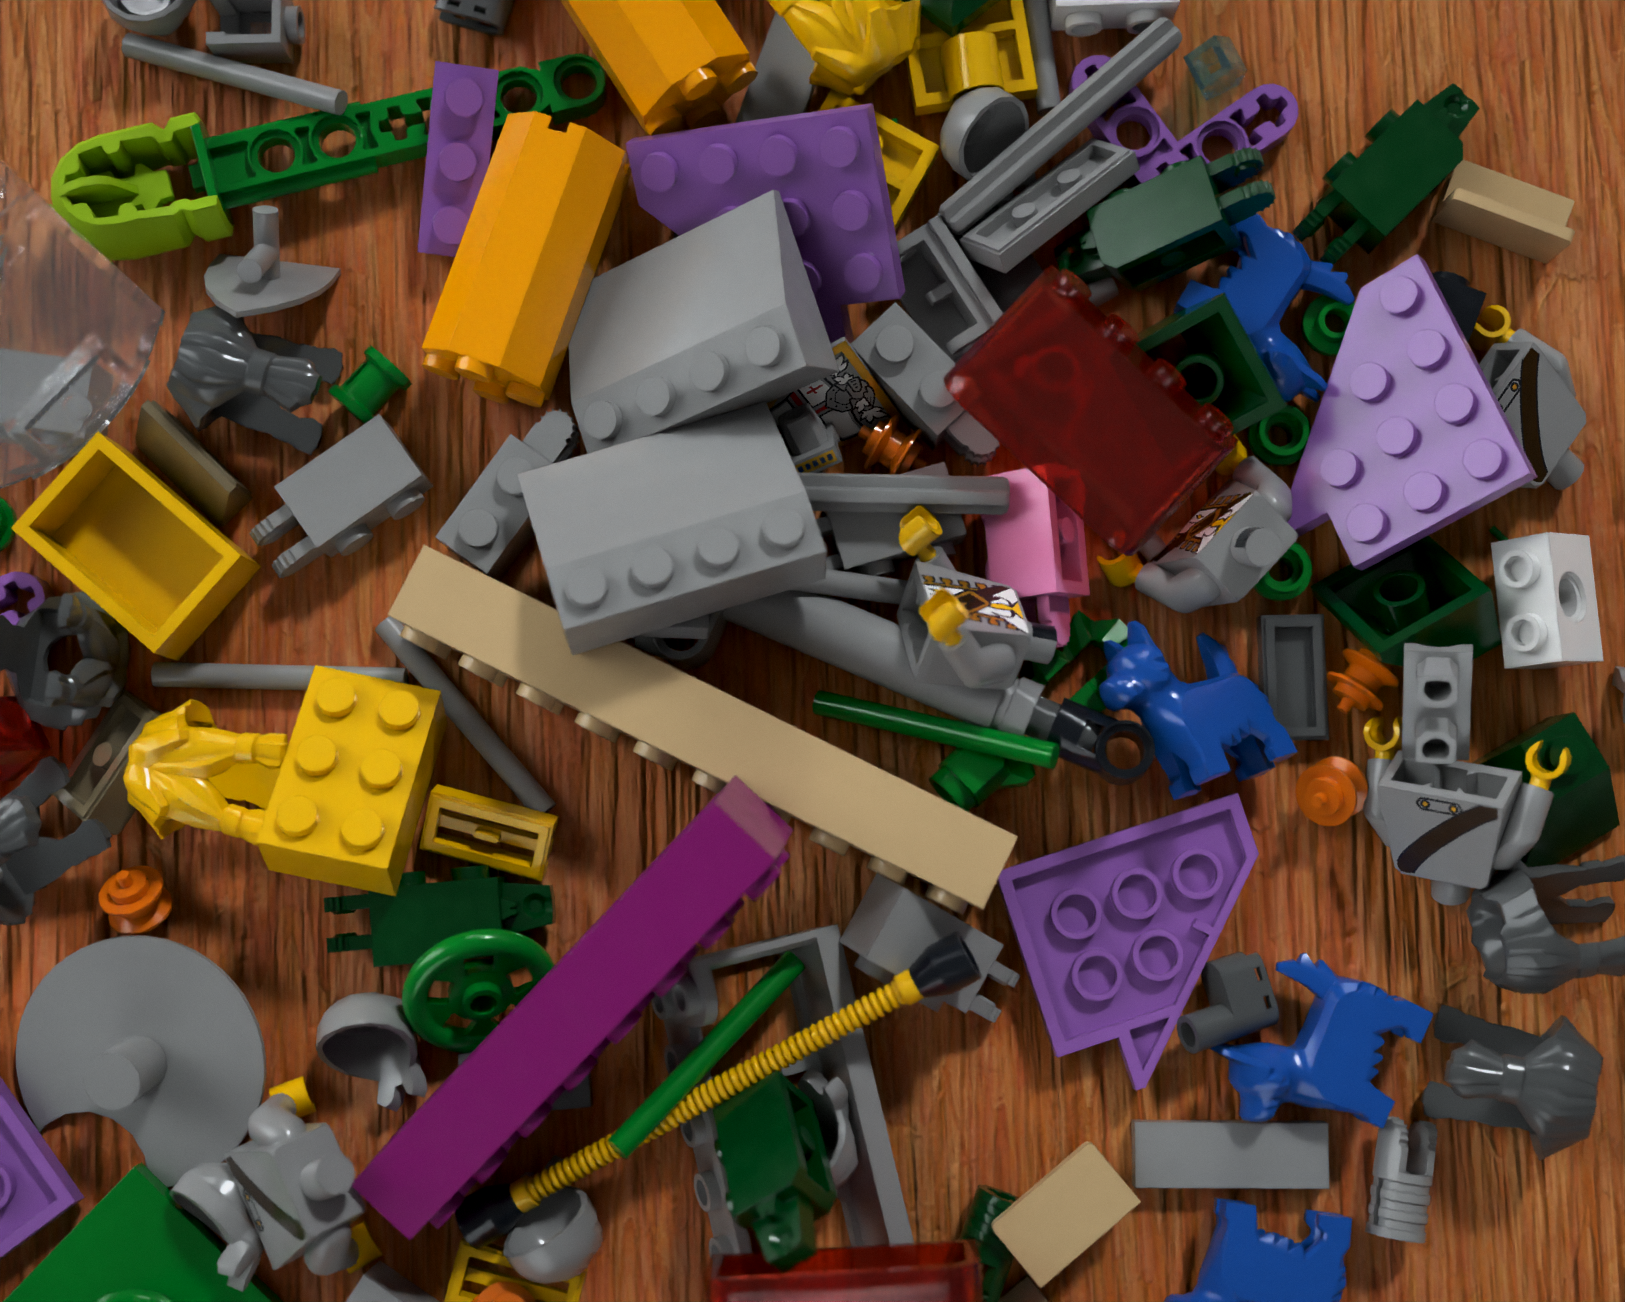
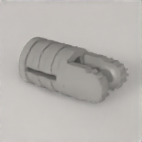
(1402, 1180)

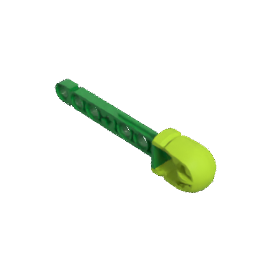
(113, 173)

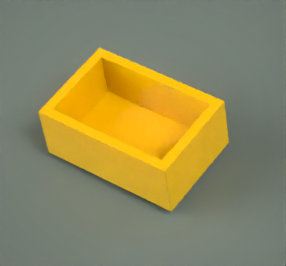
(136, 547)
(353, 780)

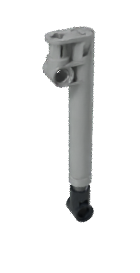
(876, 652)

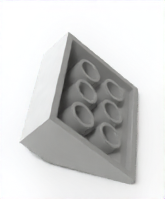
(697, 329)
(673, 527)

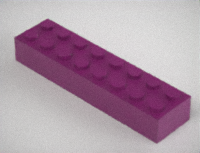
(577, 1010)

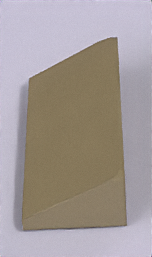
(190, 464)
(98, 770)

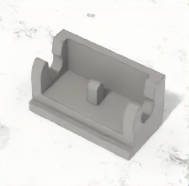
(944, 289)

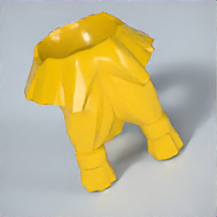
(852, 38)
(188, 767)

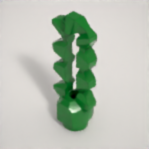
(970, 776)

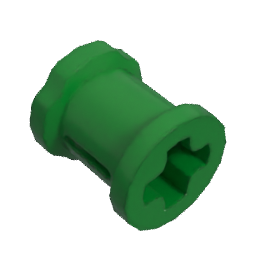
(370, 386)

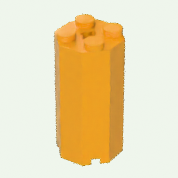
(666, 57)
(526, 259)

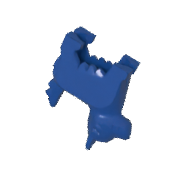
(1262, 287)
(1198, 719)
(1332, 1053)
(1268, 1267)

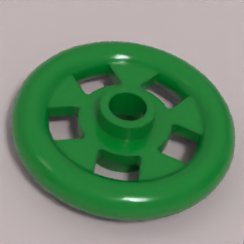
(477, 988)

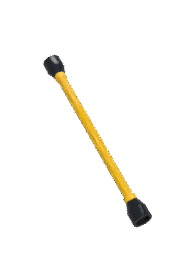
(938, 971)

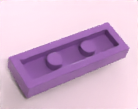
(456, 153)

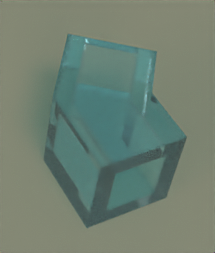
(1216, 50)

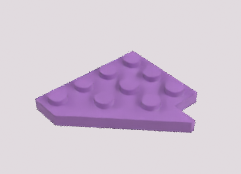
(828, 180)
(1404, 425)
(1127, 926)

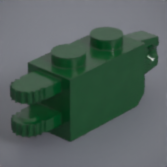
(1393, 175)
(1168, 221)
(430, 912)
(775, 1167)

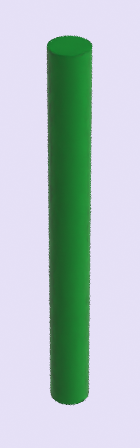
(937, 729)
(706, 1055)

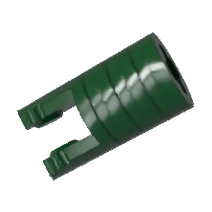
(985, 1207)

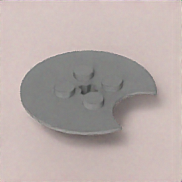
(148, 1041)

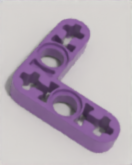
(1163, 146)

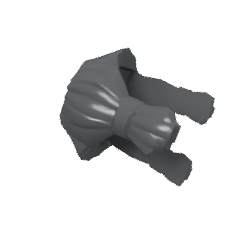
(248, 375)
(95, 680)
(32, 860)
(1516, 933)
(1517, 1079)

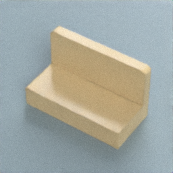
(1505, 212)
(1064, 1213)

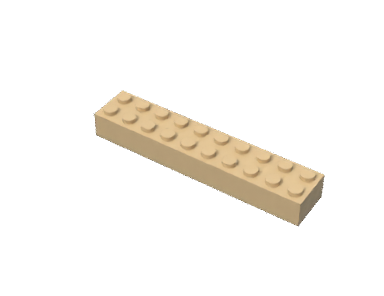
(703, 727)

